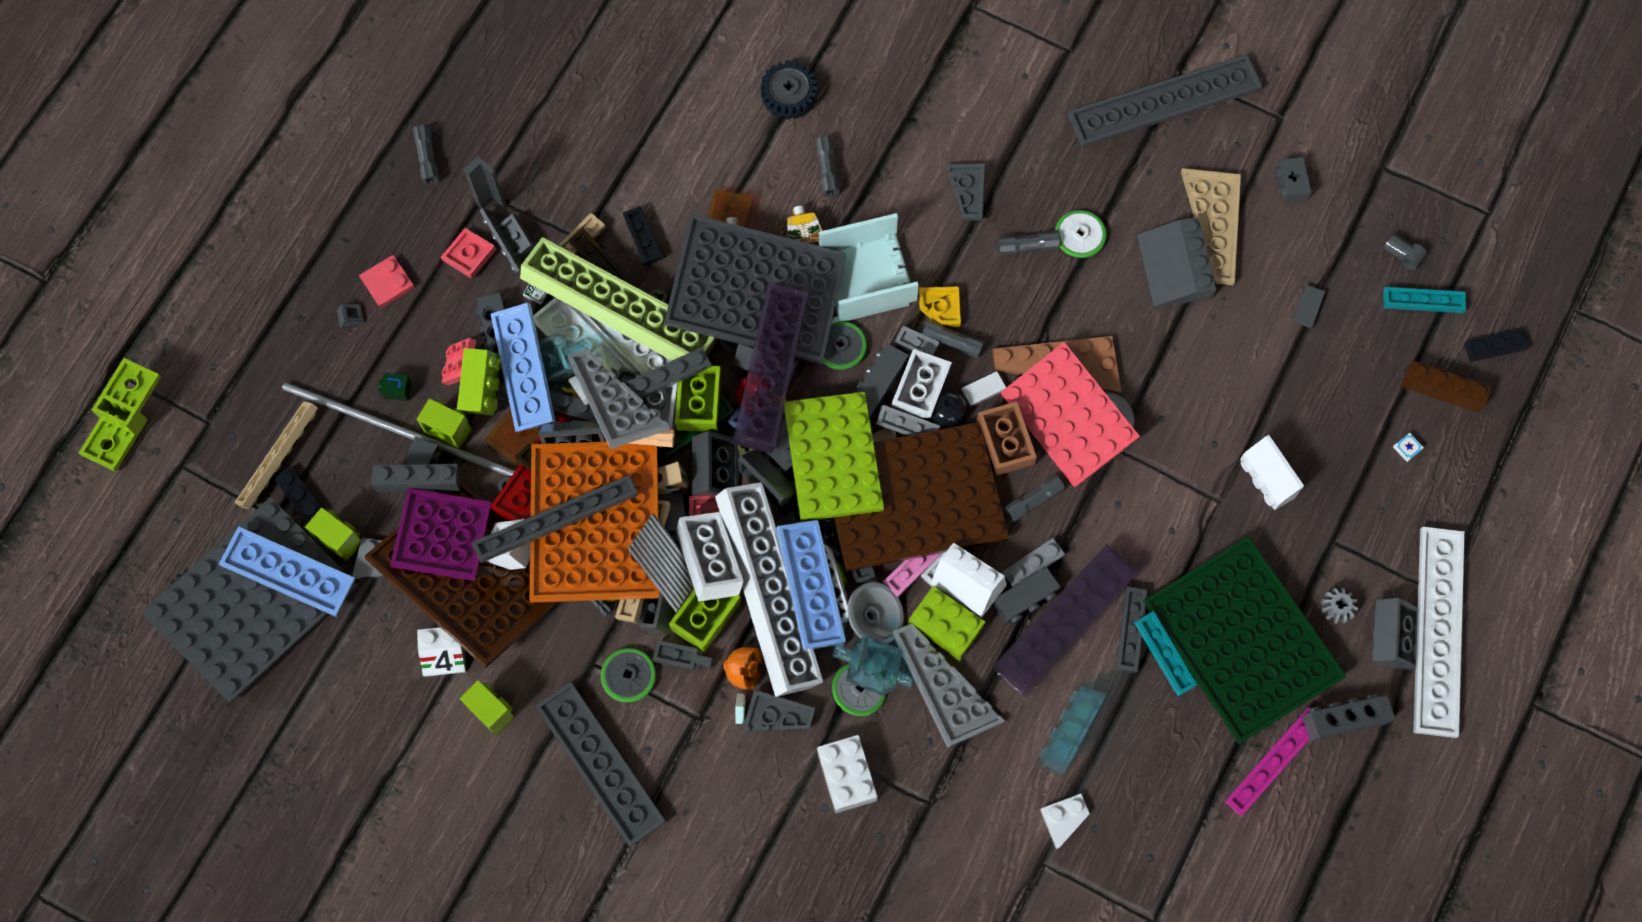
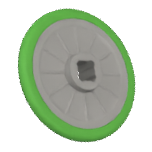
(851, 699)

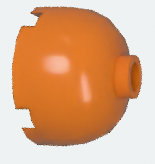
(742, 667)

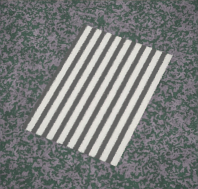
(662, 562)

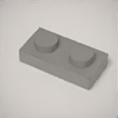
(910, 339)

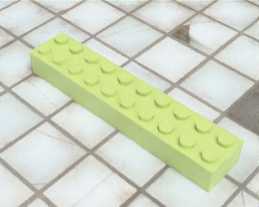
(608, 300)

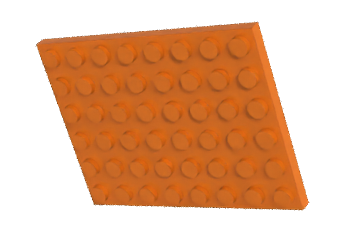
(591, 555)

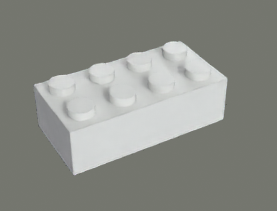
(709, 556)

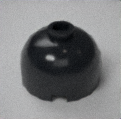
(949, 410)

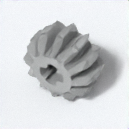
(1335, 597)

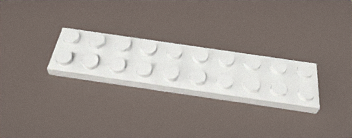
(1439, 632)

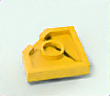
(941, 305)

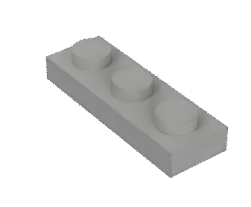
(903, 422)
(1033, 562)

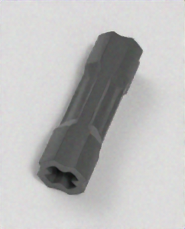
(827, 165)
(428, 167)
(1040, 241)
(967, 344)
(1021, 506)

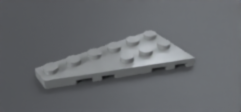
(615, 406)
(948, 695)

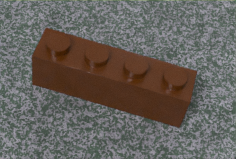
(1445, 386)

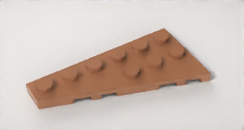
(1094, 353)

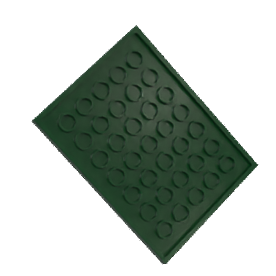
(1244, 640)

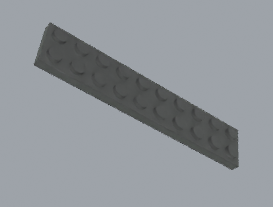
(1164, 100)

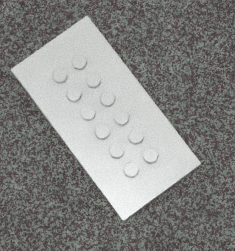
(602, 340)

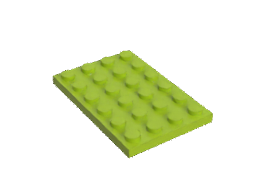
(833, 456)

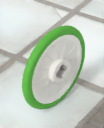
(1087, 224)

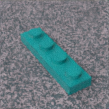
(1424, 300)
(1165, 653)

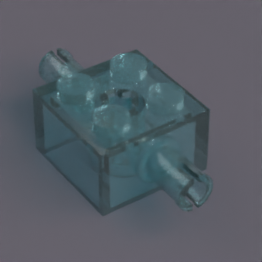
(555, 357)
(874, 665)

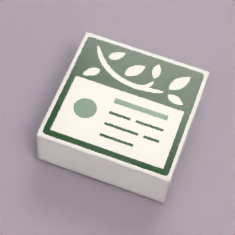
(535, 294)

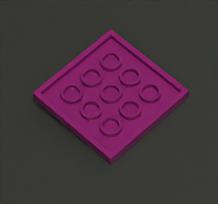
(439, 534)

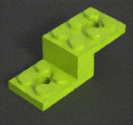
(119, 414)

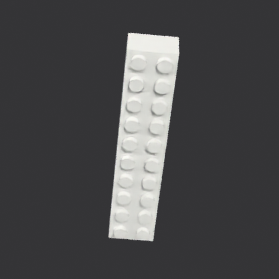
(767, 588)

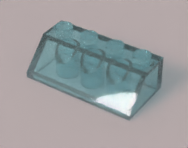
(1071, 730)

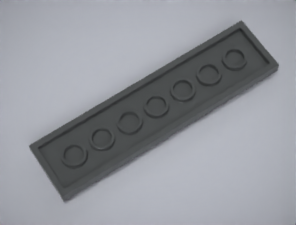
(600, 764)

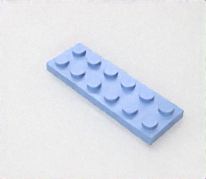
(523, 367)
(287, 571)
(810, 585)

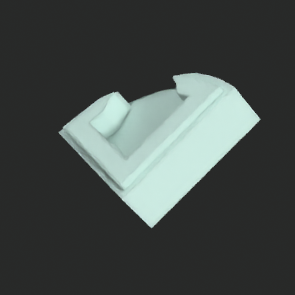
(740, 703)

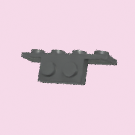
(510, 236)

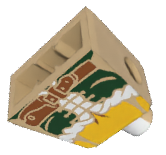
(803, 226)
(672, 479)

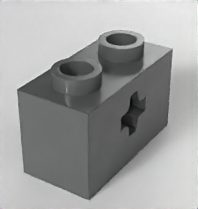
(1293, 180)

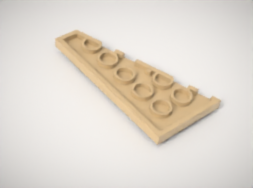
(1216, 203)

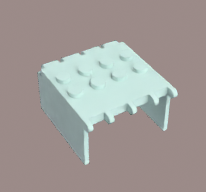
(871, 269)

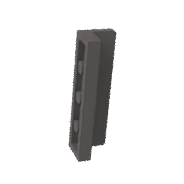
(483, 183)

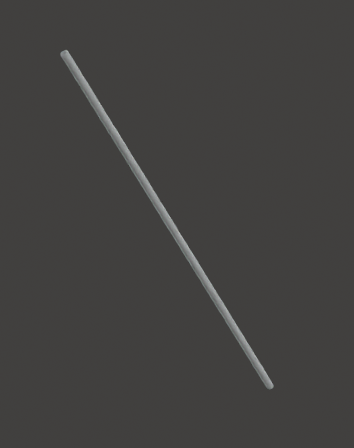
(402, 431)

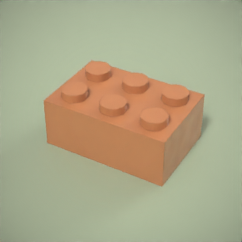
(1006, 438)

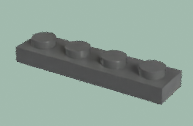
(670, 373)
(1130, 637)

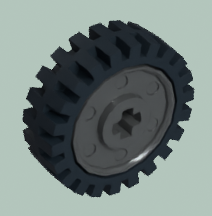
(793, 102)

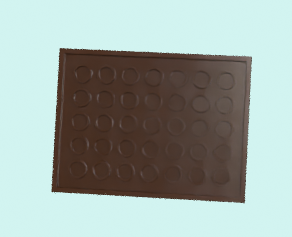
(933, 495)
(477, 614)

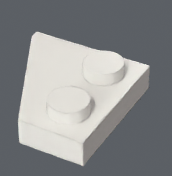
(1064, 818)

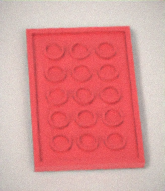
(1070, 415)

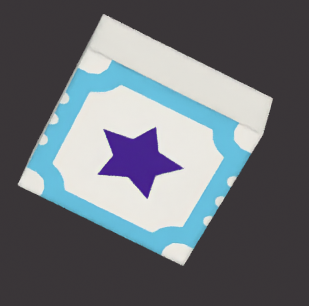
(1408, 447)

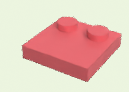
(468, 253)
(386, 281)

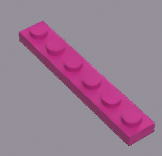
(1269, 767)

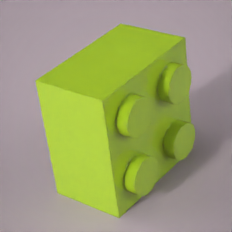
(444, 423)
(334, 533)
(486, 707)

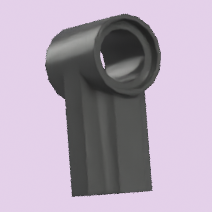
(1409, 254)

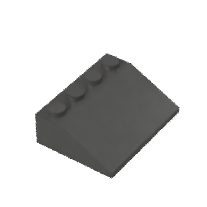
(1176, 263)

